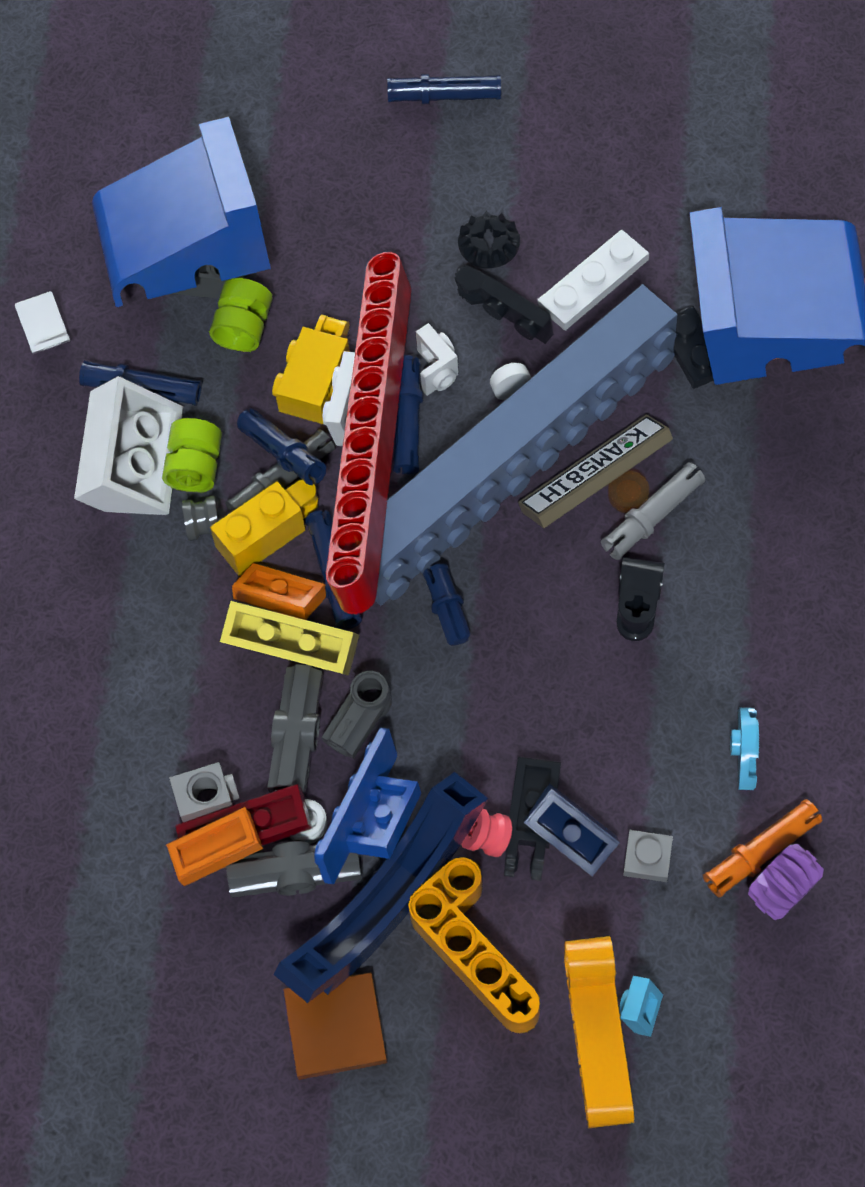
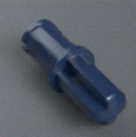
(447, 604)

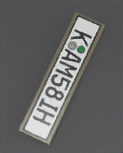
(595, 471)

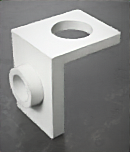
(42, 322)

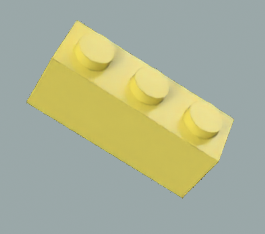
(289, 638)

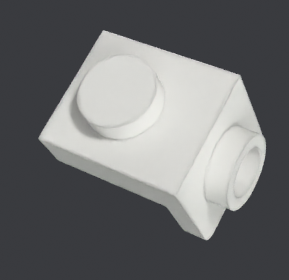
(440, 355)

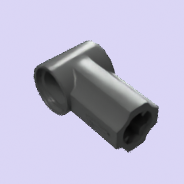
(357, 717)

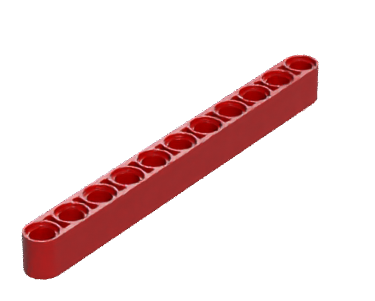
(369, 436)

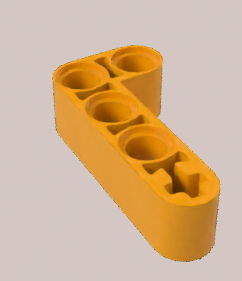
(480, 953)
(598, 1031)

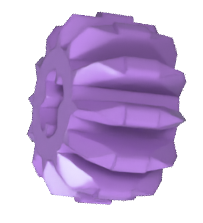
(785, 881)

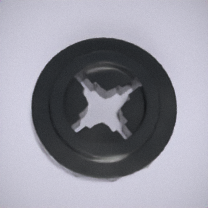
(474, 247)

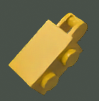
(310, 369)
(264, 524)

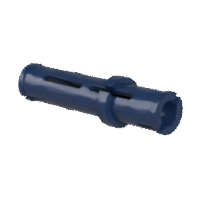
(443, 88)
(169, 387)
(407, 424)
(290, 453)
(320, 532)

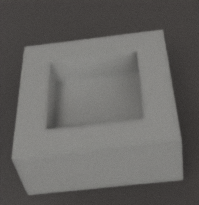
(648, 856)

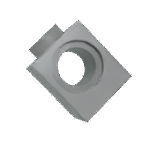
(189, 785)

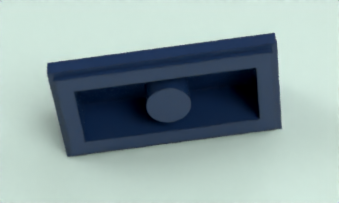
(571, 830)

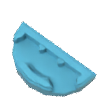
(745, 745)

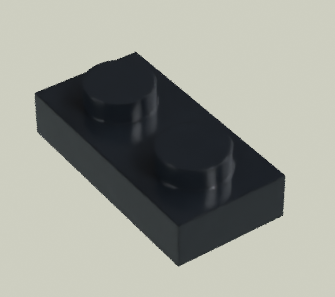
(691, 348)

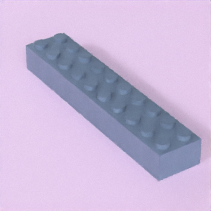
(523, 437)

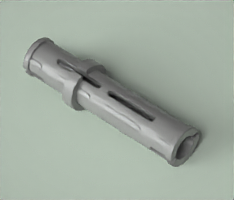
(640, 521)

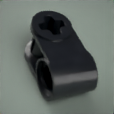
(639, 593)

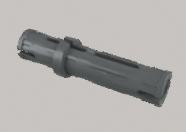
(276, 473)

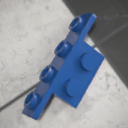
(371, 811)

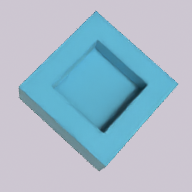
(640, 1005)

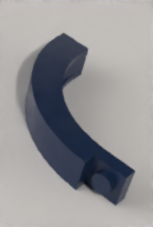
(384, 900)

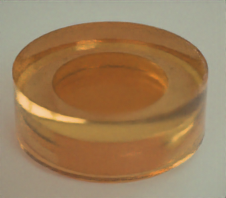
(628, 491)

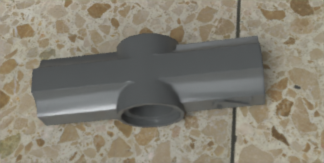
(295, 728)
(284, 870)

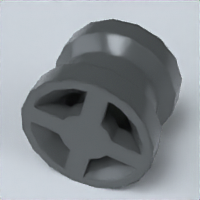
(200, 517)

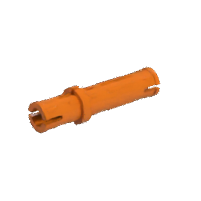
(750, 857)

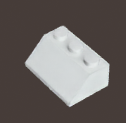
(126, 449)

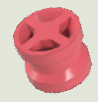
(489, 834)

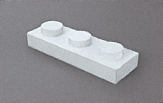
(593, 279)

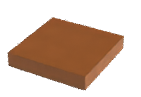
(336, 1029)

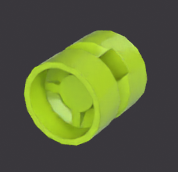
(240, 314)
(192, 455)

